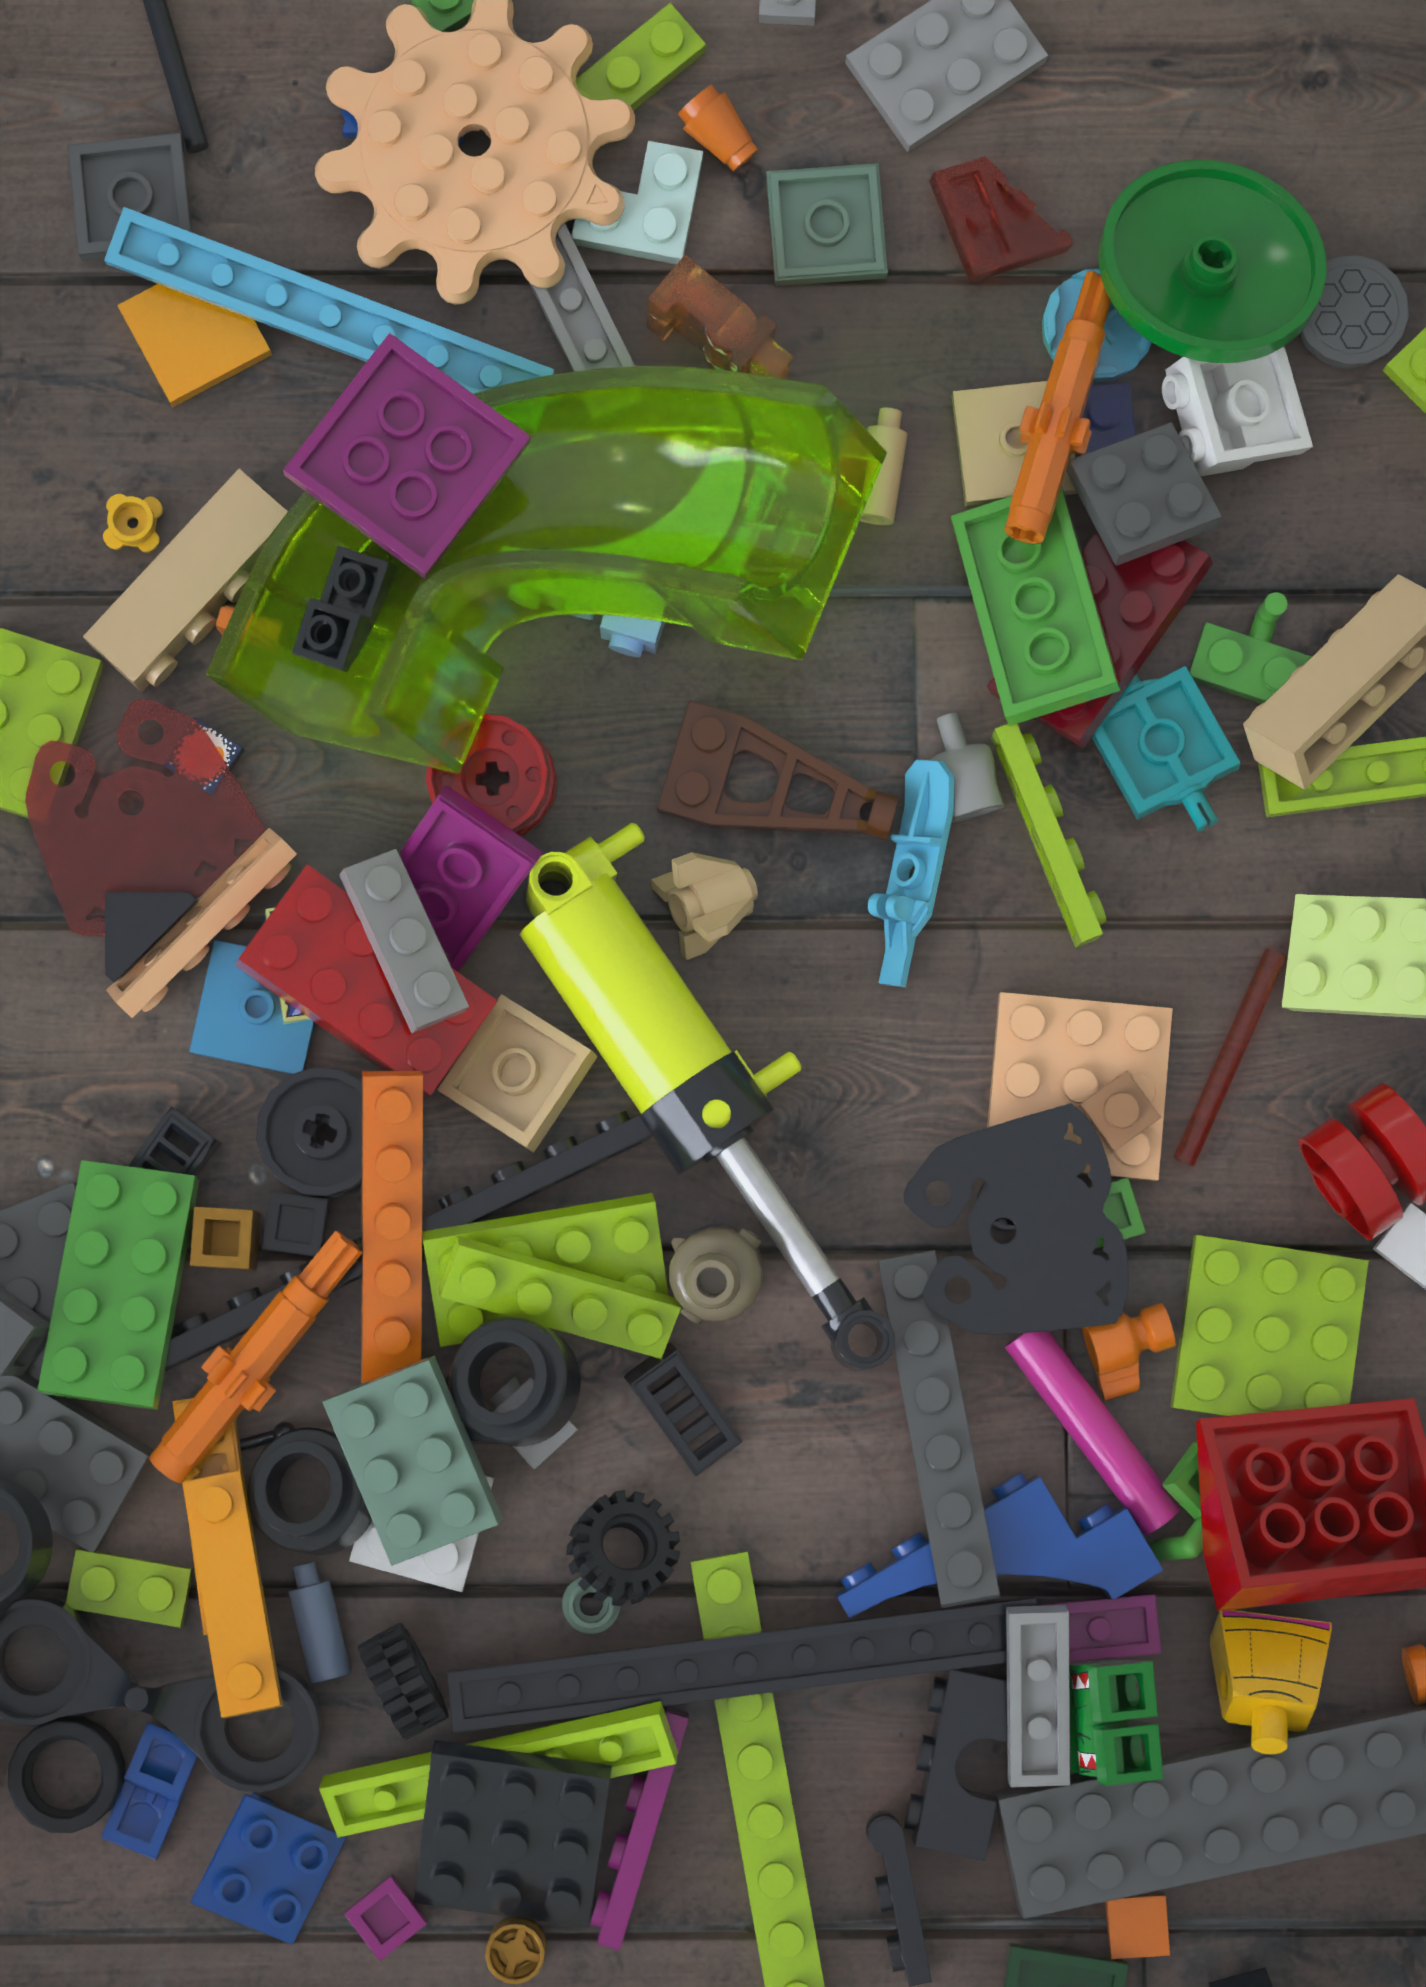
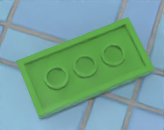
(1035, 612)
(119, 1285)

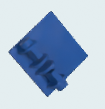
(268, 1868)

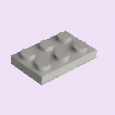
(944, 64)

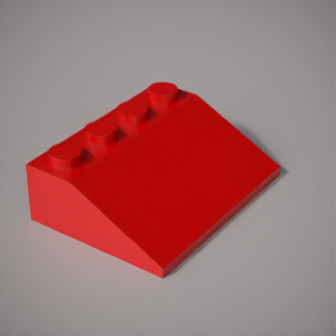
(1313, 1503)

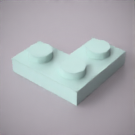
(656, 218)

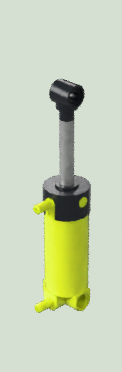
(673, 1059)

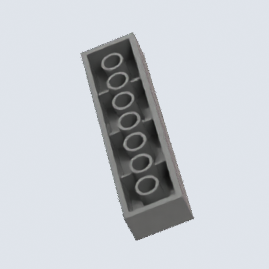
(1218, 1812)

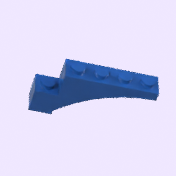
(1025, 1539)

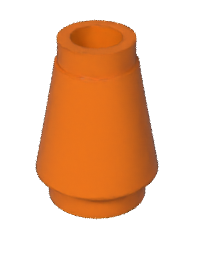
(718, 128)

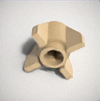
(705, 899)

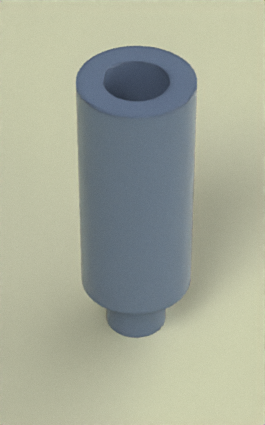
(318, 1625)

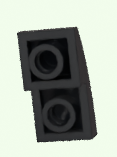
(347, 611)

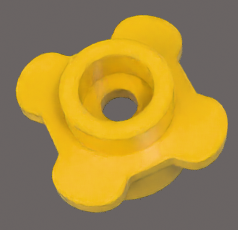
(123, 509)

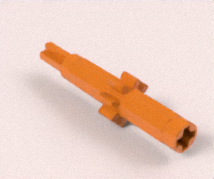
(1058, 424)
(241, 1375)

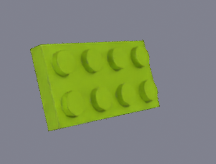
(600, 1238)

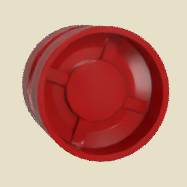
(1360, 1171)

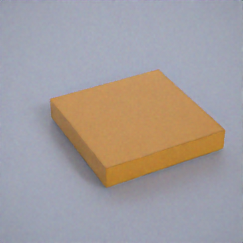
(191, 340)

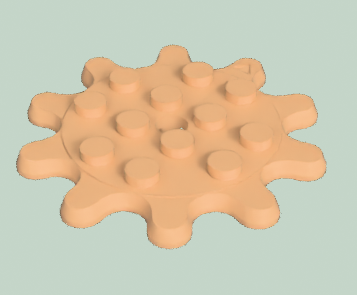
(487, 204)

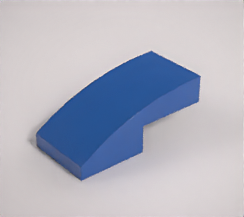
(151, 1793)

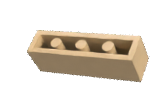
(187, 584)
(1343, 686)

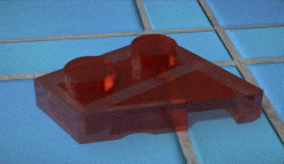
(992, 221)

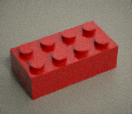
(325, 967)

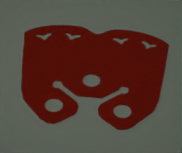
(145, 850)

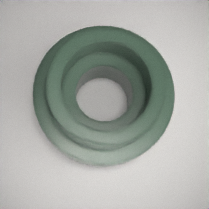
(579, 1619)

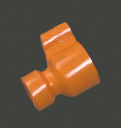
(1117, 1348)

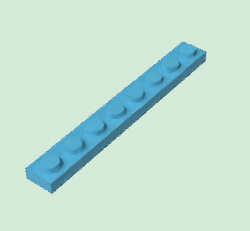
(301, 302)

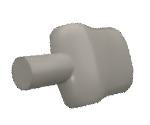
(973, 771)

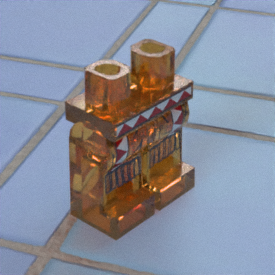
(716, 323)

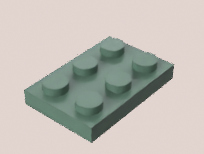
(413, 1460)

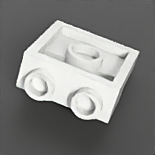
(1236, 411)

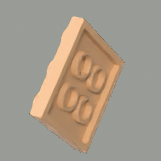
(1070, 1049)

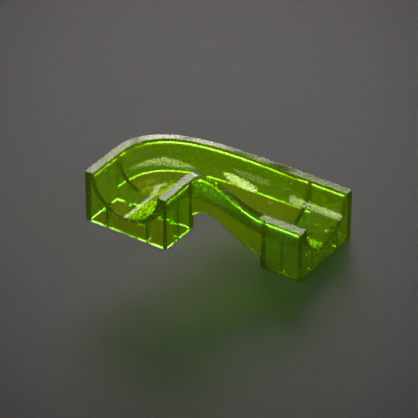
(636, 499)

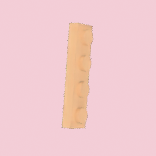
(187, 938)

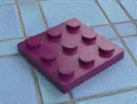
(407, 455)

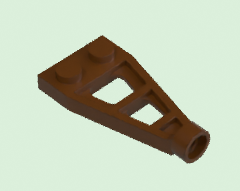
(703, 761)

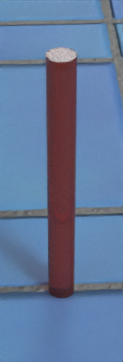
(1229, 1057)

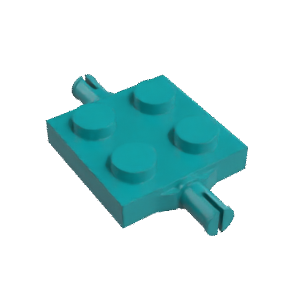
(1165, 747)

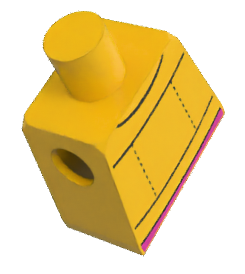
(1268, 1673)

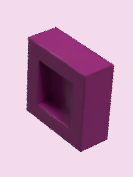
(386, 1917)

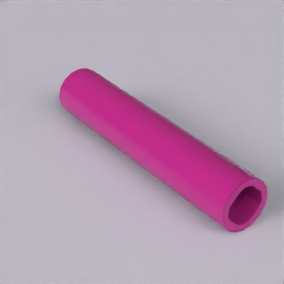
(1093, 1429)

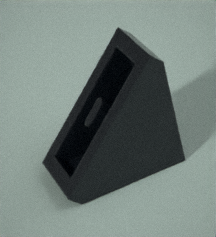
(136, 922)

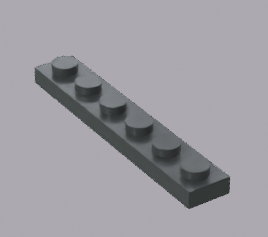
(939, 1435)

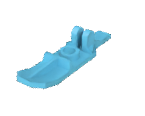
(919, 844)

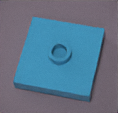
(244, 1019)

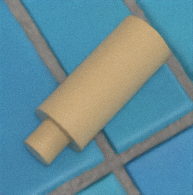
(884, 495)

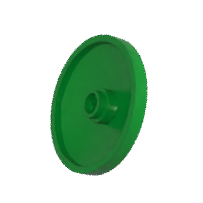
(1212, 261)

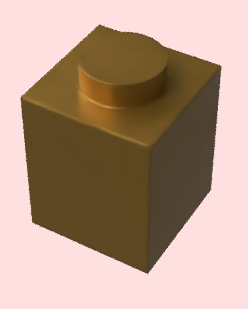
(225, 1238)

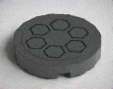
(1357, 314)

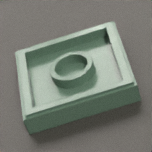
(826, 224)

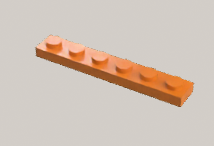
(391, 1221)

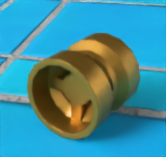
(512, 1959)

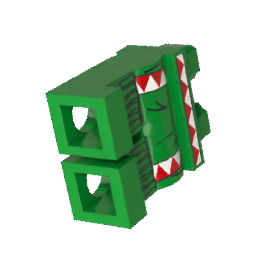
(1101, 1724)

